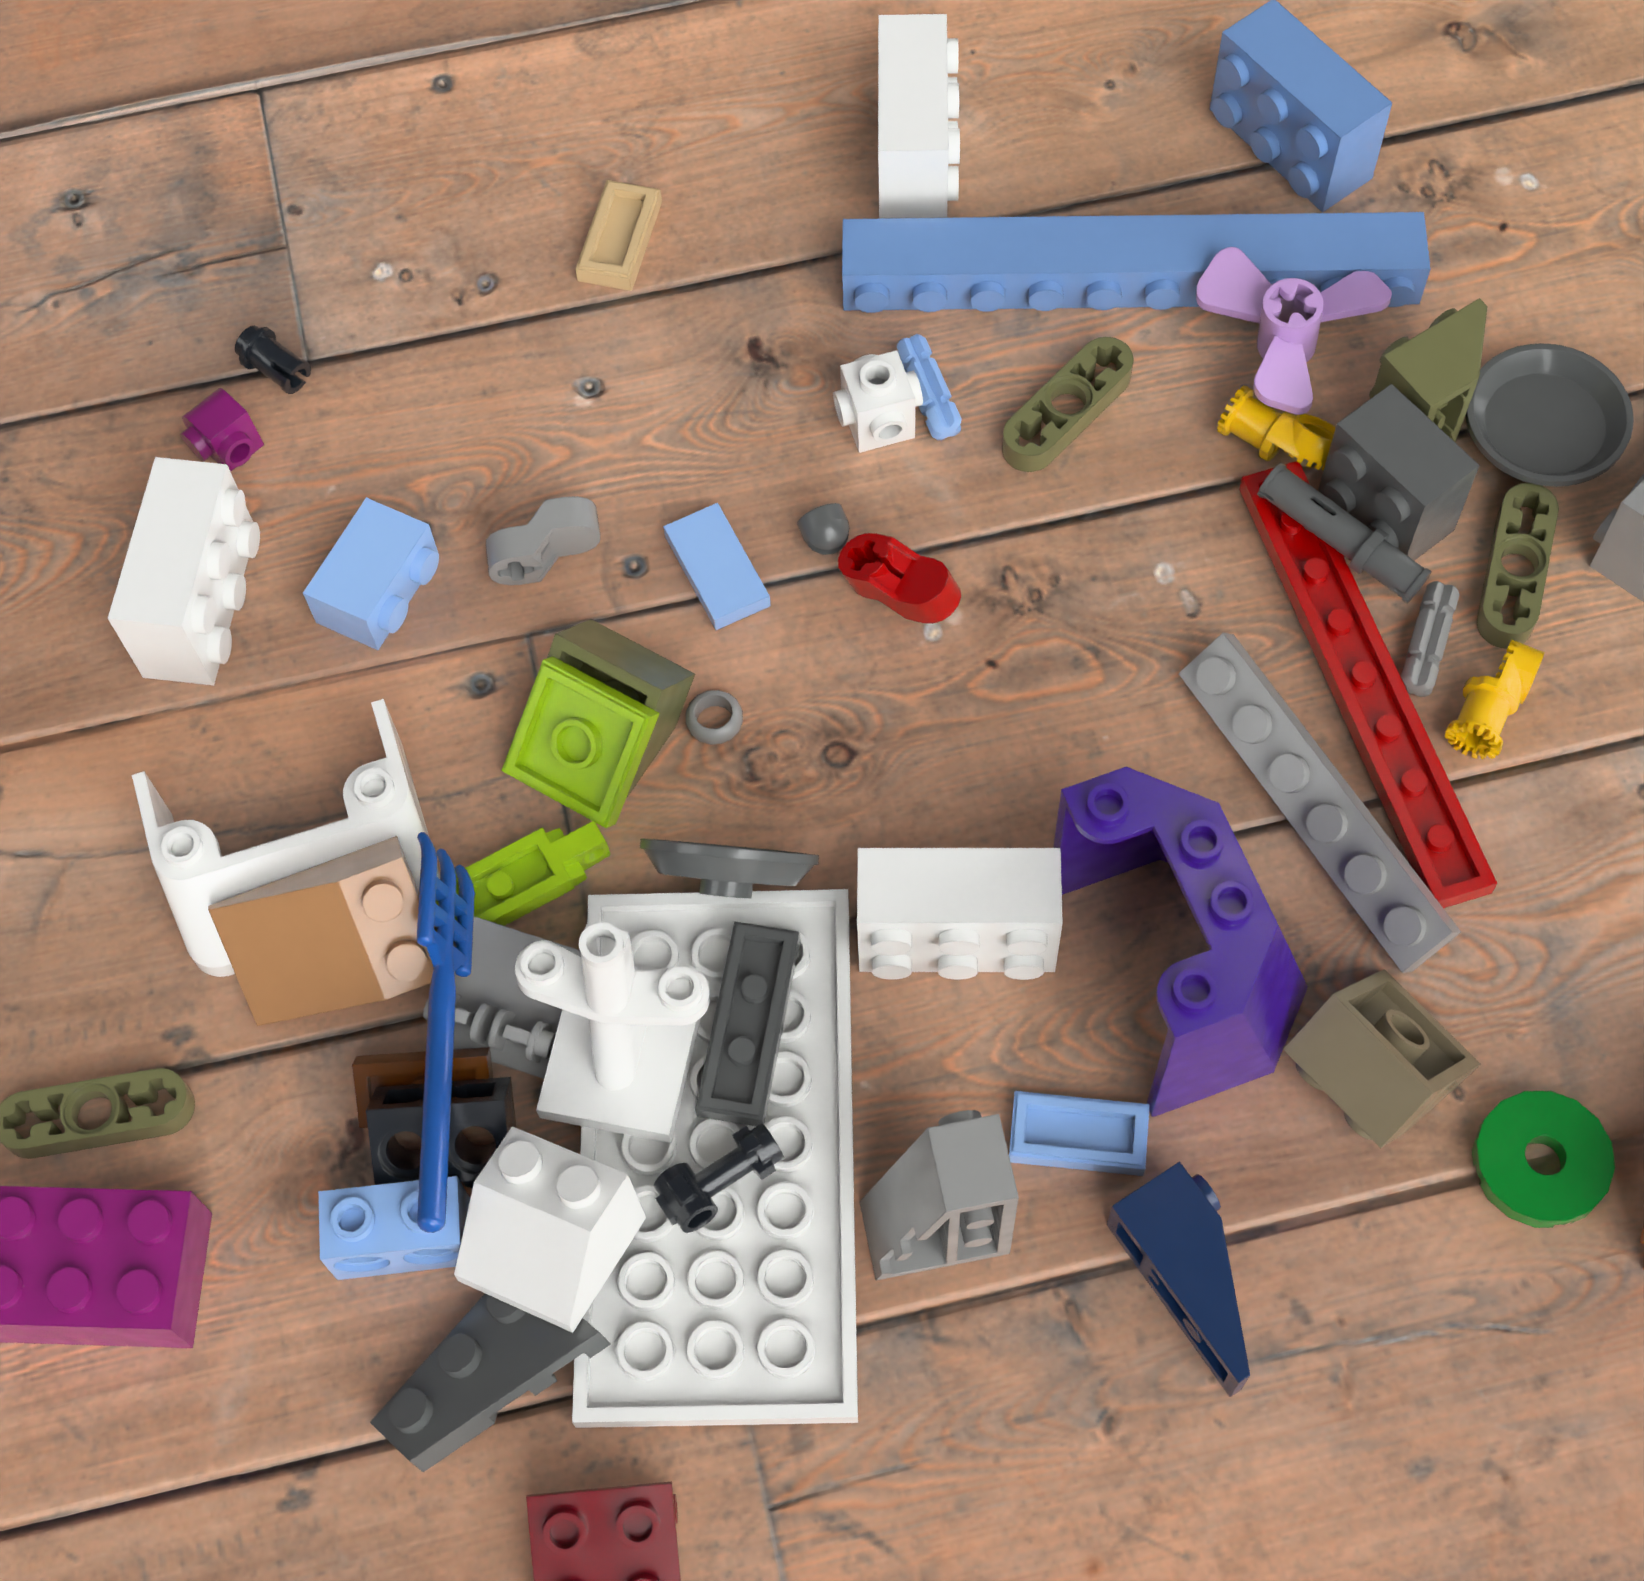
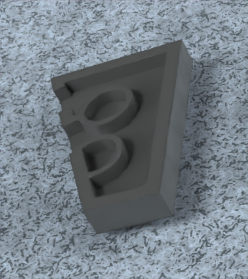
(474, 1374)

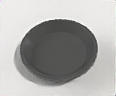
(1550, 415)
(728, 869)

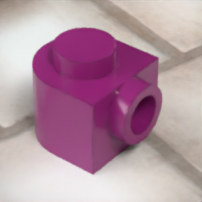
(221, 430)

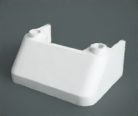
(195, 874)

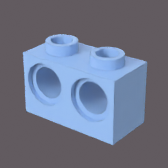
(377, 1230)

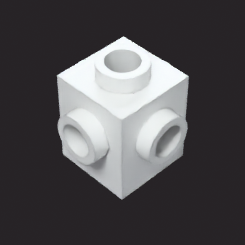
(878, 400)

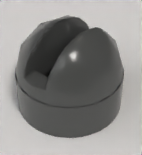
(825, 528)

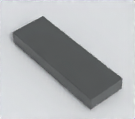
(748, 1024)

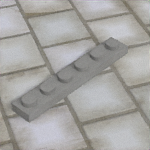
(1319, 804)

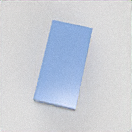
(717, 566)
(1079, 1133)

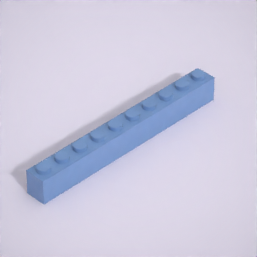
(1114, 258)

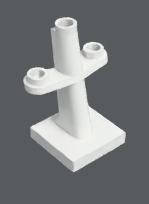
(619, 1035)

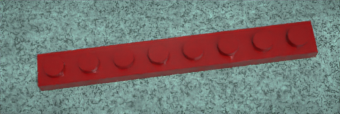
(1373, 703)

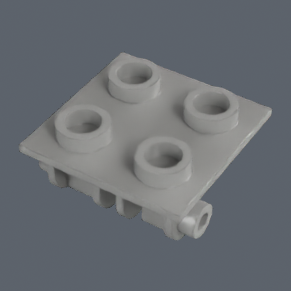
(494, 1009)

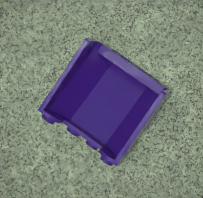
(1221, 1007)

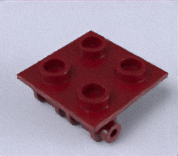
(605, 1534)

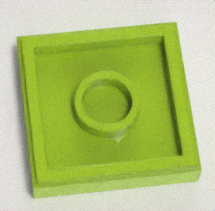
(580, 741)

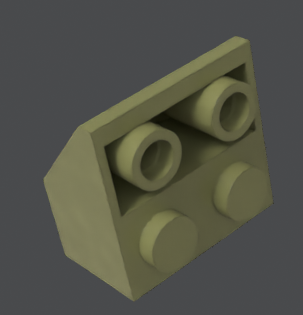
(1438, 366)

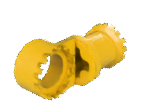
(1269, 430)
(1492, 700)

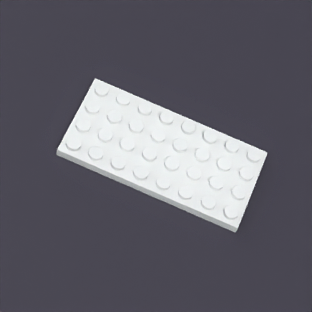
(762, 1299)

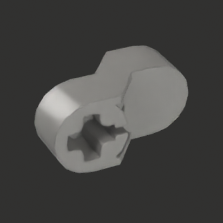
(529, 551)

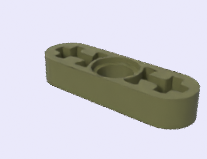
(1064, 428)
(1535, 547)
(141, 1088)

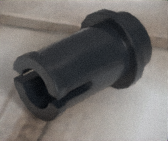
(260, 350)

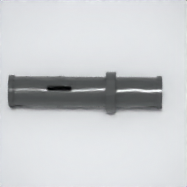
(1362, 546)

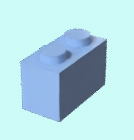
(372, 574)

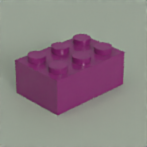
(101, 1266)

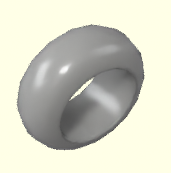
(715, 735)

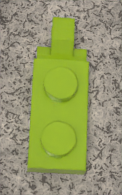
(533, 872)

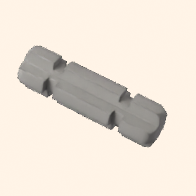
(1429, 638)

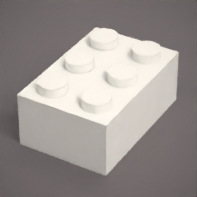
(913, 116)
(184, 572)
(959, 911)

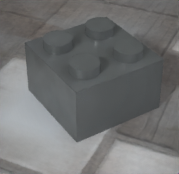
(1398, 472)

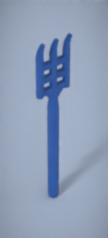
(441, 1015)

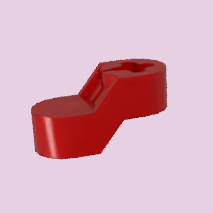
(899, 578)

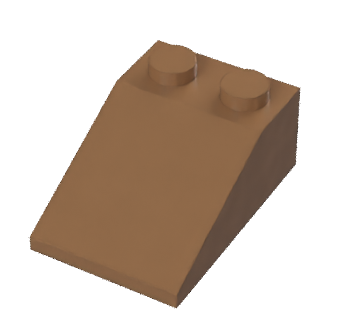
(327, 936)

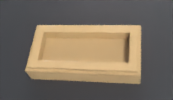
(618, 235)

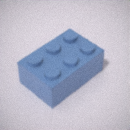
(1298, 105)

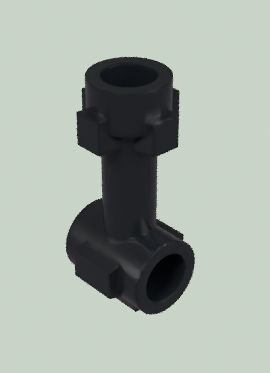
(687, 1196)

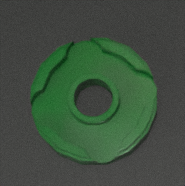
(1567, 1129)

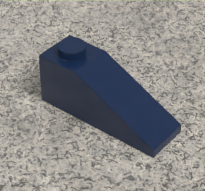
(1182, 1252)

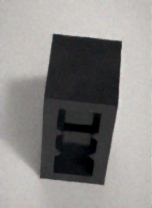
(400, 1109)

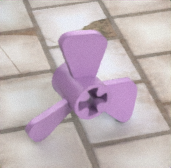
(1287, 319)

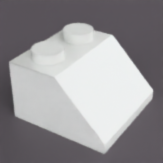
(546, 1228)

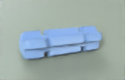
(941, 413)

